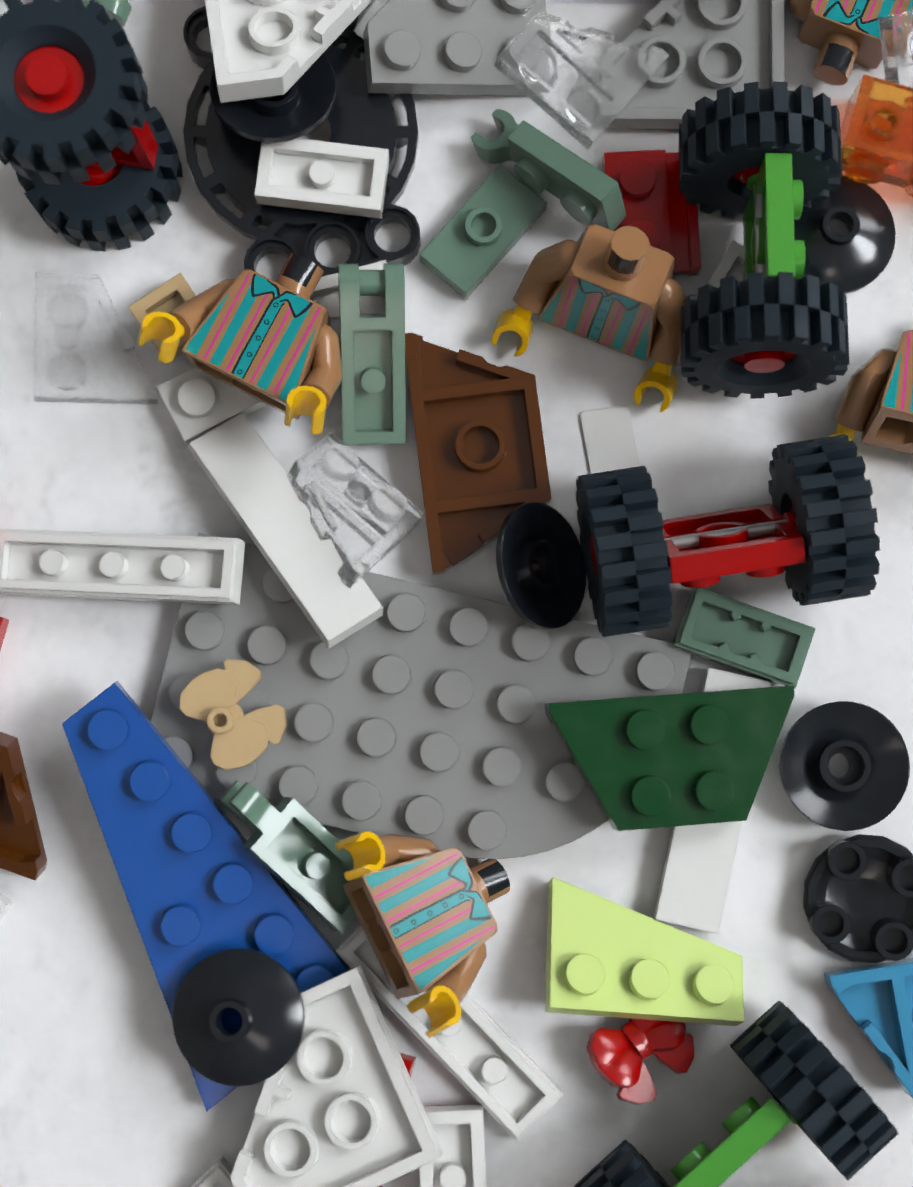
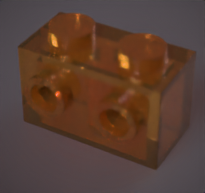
(879, 134)

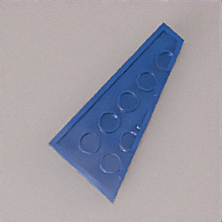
(185, 861)

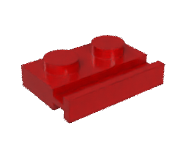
(656, 205)

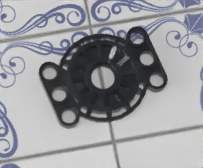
(354, 120)

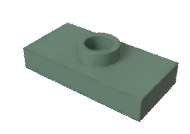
(483, 231)
(743, 637)

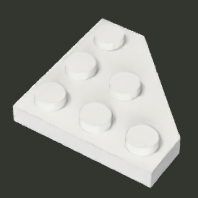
(271, 43)
(340, 1104)

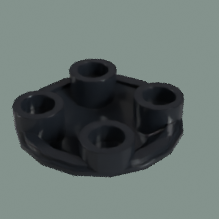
(862, 899)

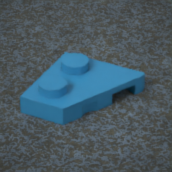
(882, 1008)

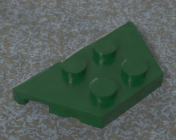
(674, 754)

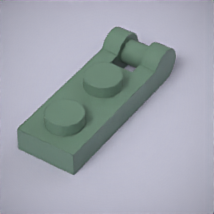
(372, 356)

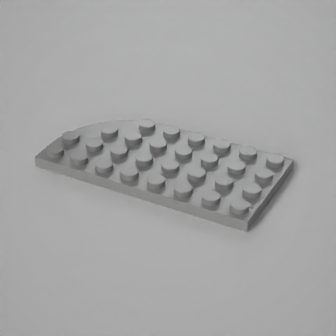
(418, 717)

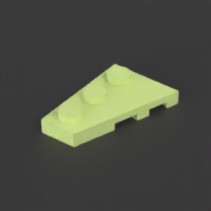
(634, 966)

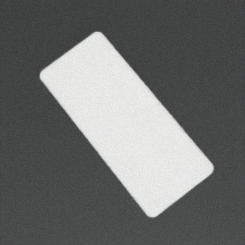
(609, 439)

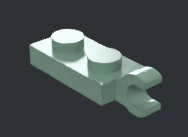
(547, 165)
(296, 852)

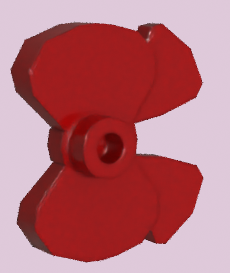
(620, 1055)

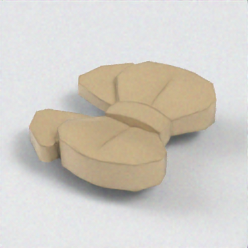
(237, 736)

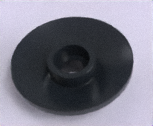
(281, 116)
(861, 254)
(540, 565)
(875, 773)
(269, 1011)

